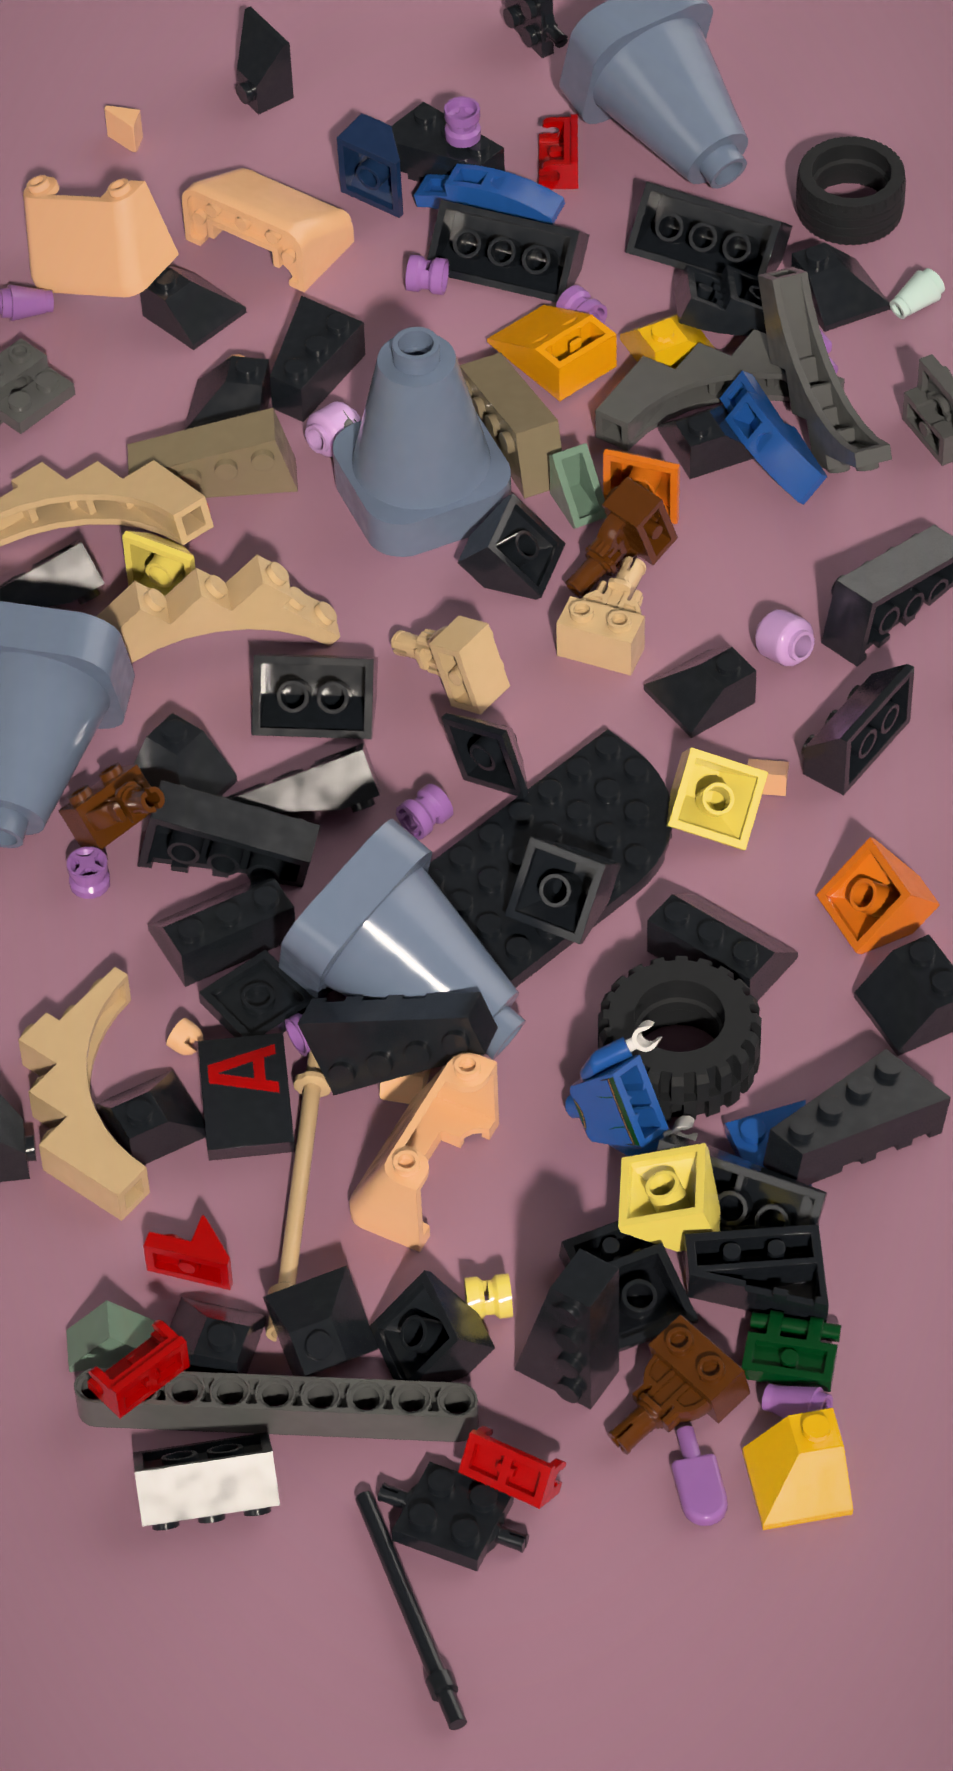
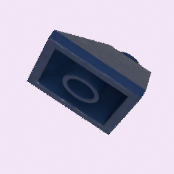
(370, 164)

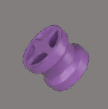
(88, 872)

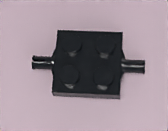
(535, 24)
(452, 1517)

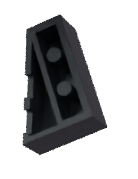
(425, 150)
(314, 358)
(759, 1270)

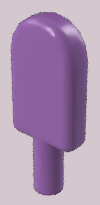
(698, 1482)

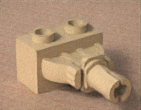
(605, 624)
(462, 657)

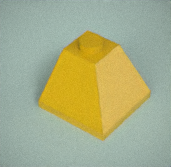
(663, 341)
(799, 1470)

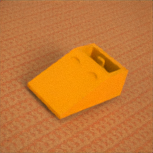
(558, 348)

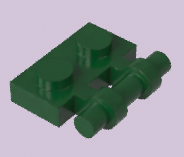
(787, 1359)

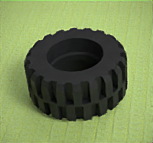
(696, 997)

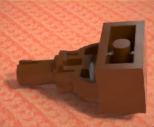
(633, 527)
(110, 806)
(681, 1385)

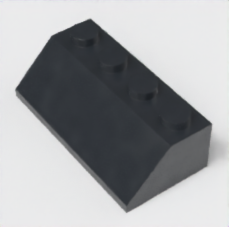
(705, 234)
(507, 251)

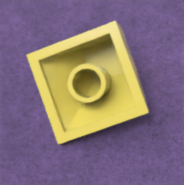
(155, 561)
(715, 798)
(668, 1195)

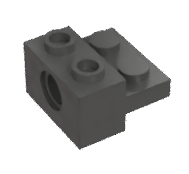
(29, 386)
(930, 409)

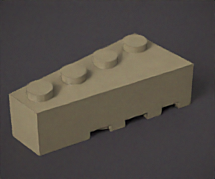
(515, 419)
(226, 456)

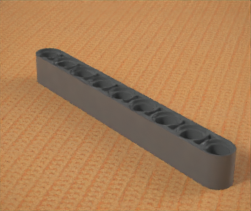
(297, 1413)

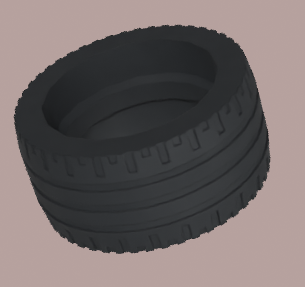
(851, 162)

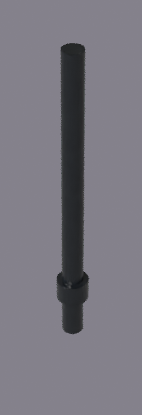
(439, 1680)

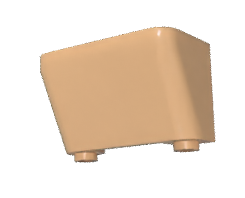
(292, 225)
(95, 243)
(448, 1109)

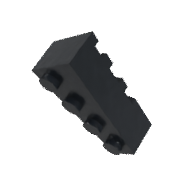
(887, 592)
(227, 837)
(395, 1037)
(855, 1119)
(576, 1332)

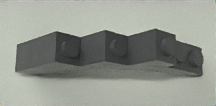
(796, 344)
(658, 393)

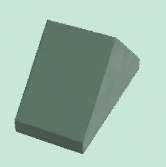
(576, 486)
(105, 1336)

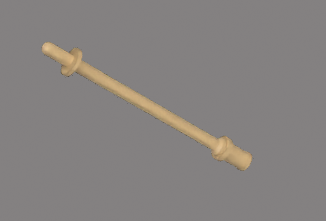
(312, 1087)

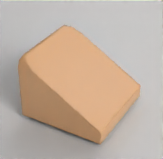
(124, 126)
(777, 775)
(404, 1088)

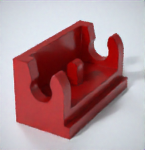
(559, 153)
(141, 1370)
(510, 1469)

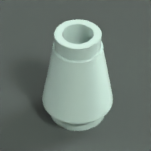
(919, 292)

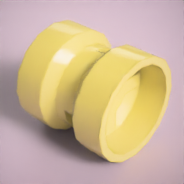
(498, 1292)

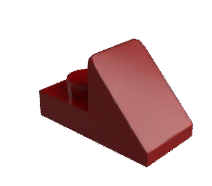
(196, 1260)

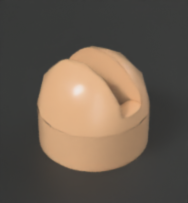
(184, 1036)

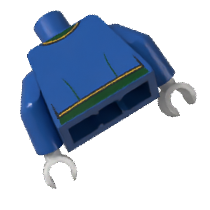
(619, 1100)

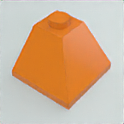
(653, 474)
(876, 898)

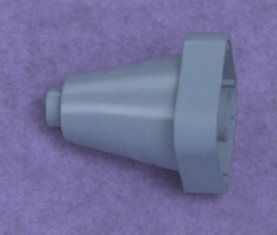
(660, 82)
(421, 457)
(57, 686)
(394, 932)

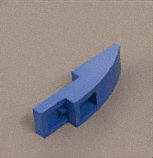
(491, 191)
(770, 440)

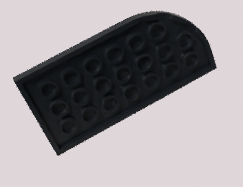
(595, 801)

